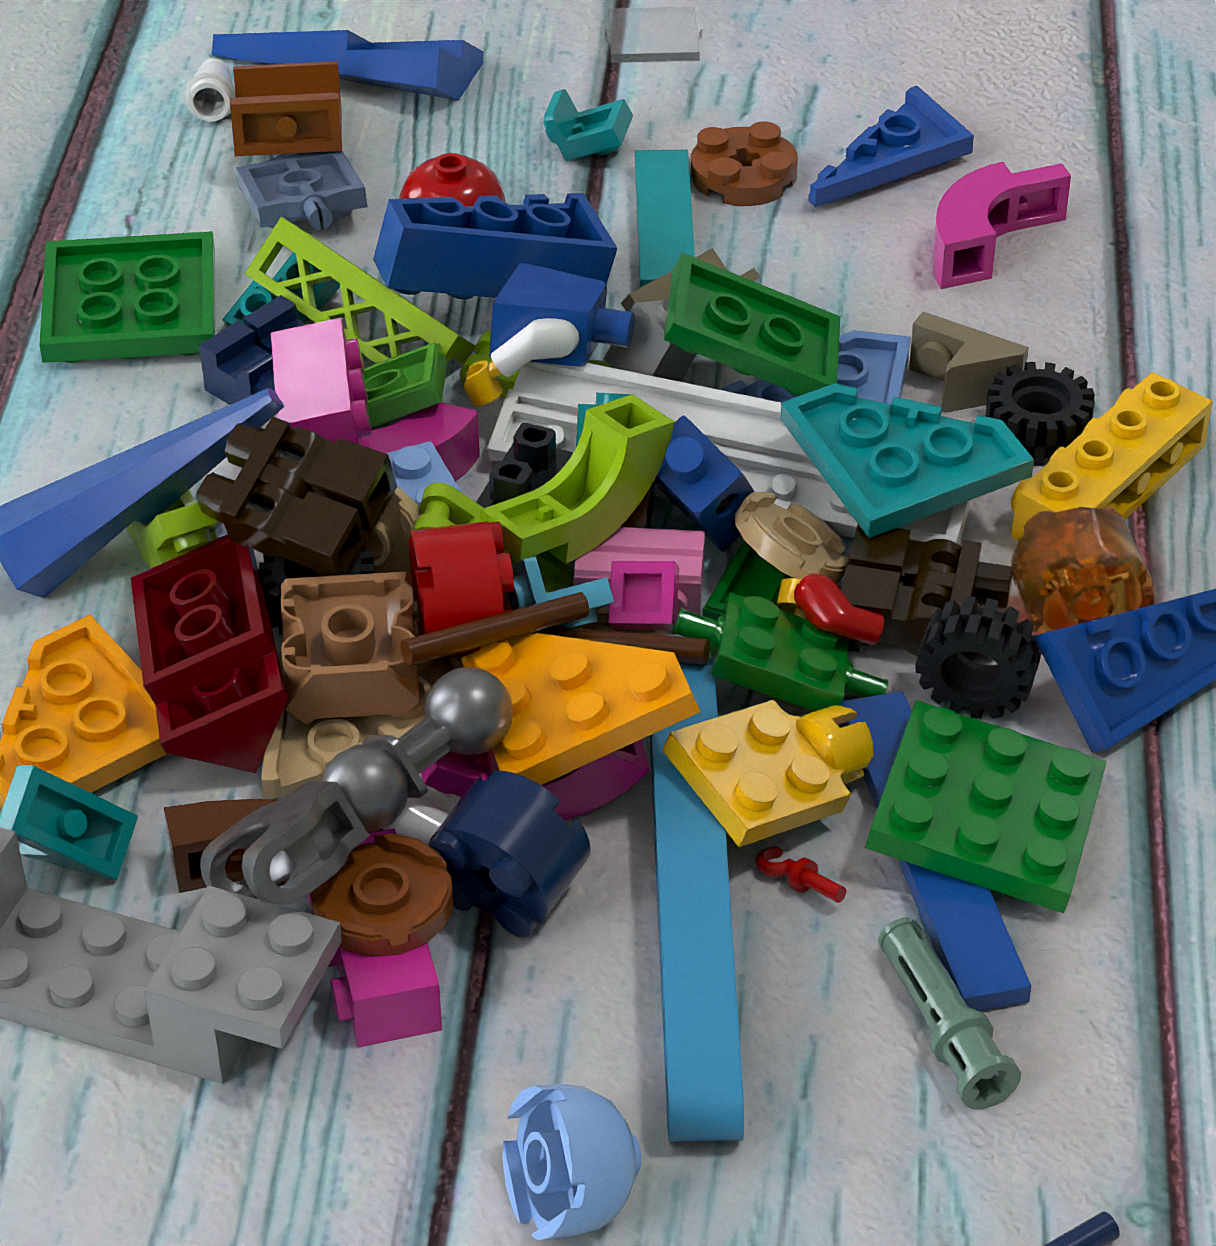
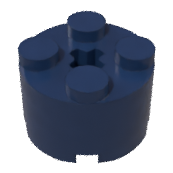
(510, 850)

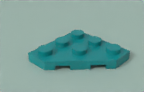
(901, 456)

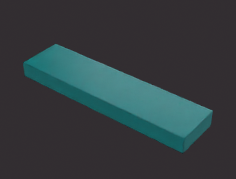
(662, 211)

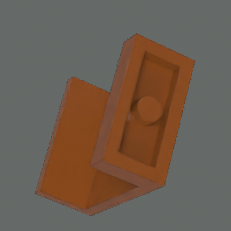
(286, 108)

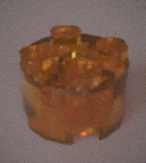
(1079, 568)

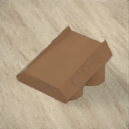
(346, 645)

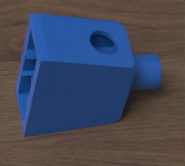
(698, 479)

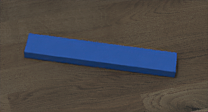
(956, 913)

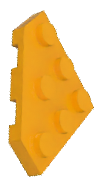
(580, 699)
(79, 711)

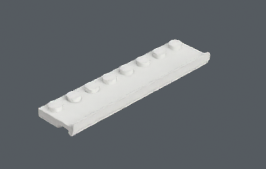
(739, 425)

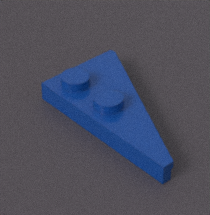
(897, 146)

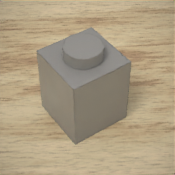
(648, 350)

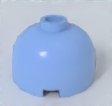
(569, 1160)

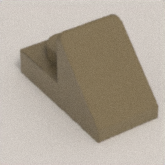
(961, 358)

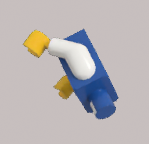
(545, 320)

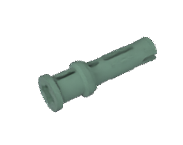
(958, 1033)

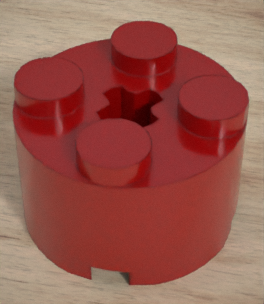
(459, 575)

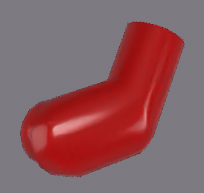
(832, 611)

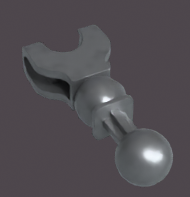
(360, 793)

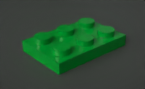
(751, 327)

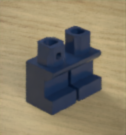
(240, 357)

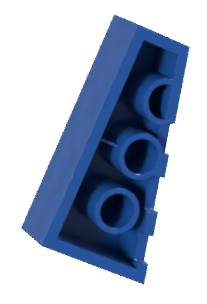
(476, 248)

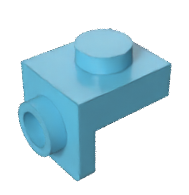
(531, 590)

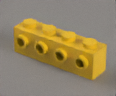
(1121, 454)

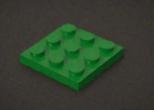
(127, 297)
(987, 806)

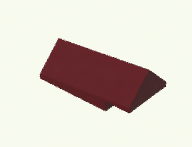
(210, 655)

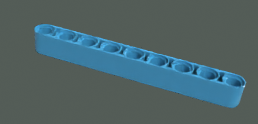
(695, 946)

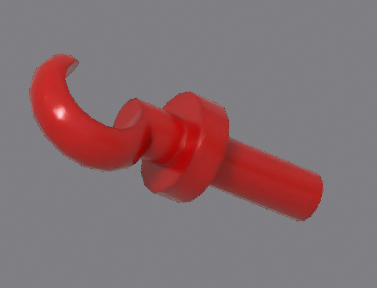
(801, 874)

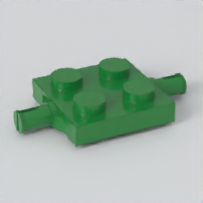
(778, 654)

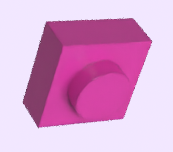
(644, 595)

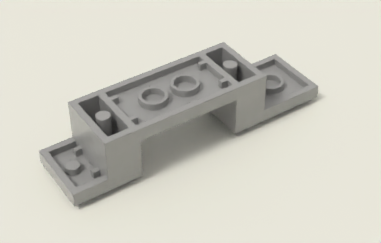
(156, 990)

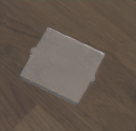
(653, 34)

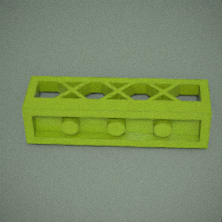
(351, 280)

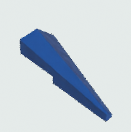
(419, 67)
(70, 520)

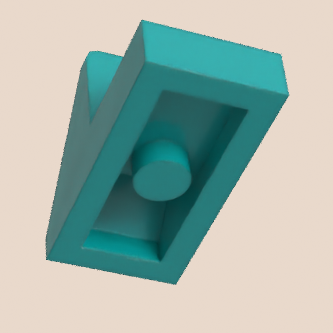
(66, 823)

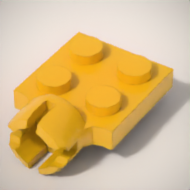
(771, 768)

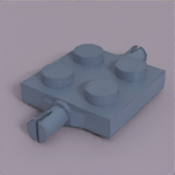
(301, 188)

